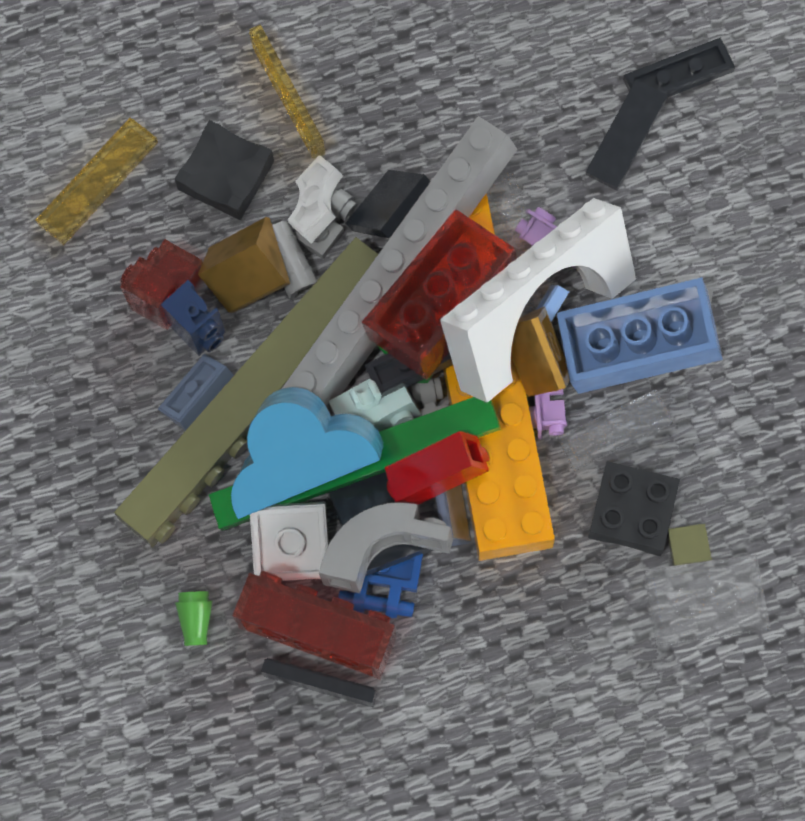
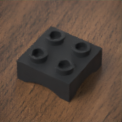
(224, 170)
(634, 508)

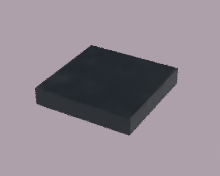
(388, 203)

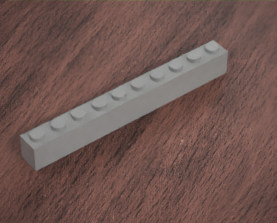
(458, 186)

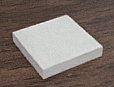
(289, 540)

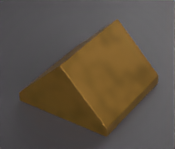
(245, 266)
(538, 354)

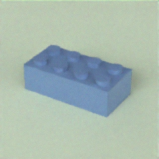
(639, 336)

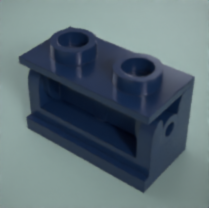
(192, 321)

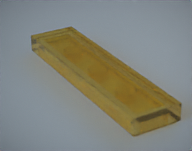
(286, 92)
(96, 181)

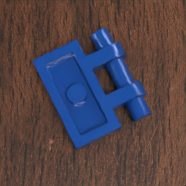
(397, 578)

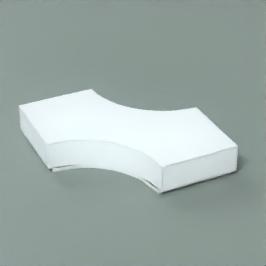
(314, 203)

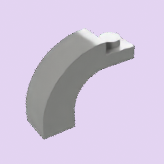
(372, 532)

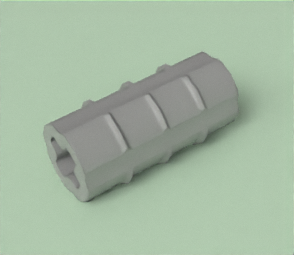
(296, 265)

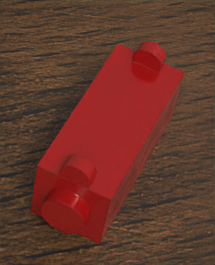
(437, 468)

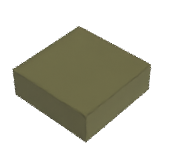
(689, 544)

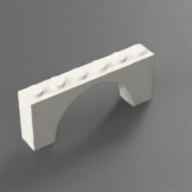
(484, 324)

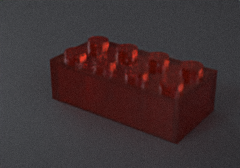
(434, 283)
(315, 625)

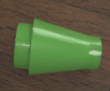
(194, 616)

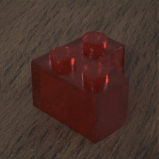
(156, 278)

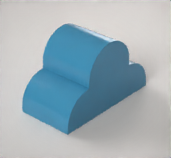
(299, 447)

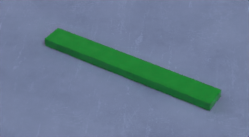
(399, 441)

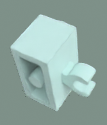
(382, 412)

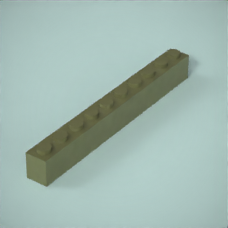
(224, 424)

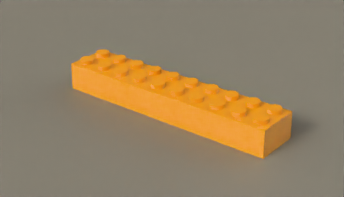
(510, 499)

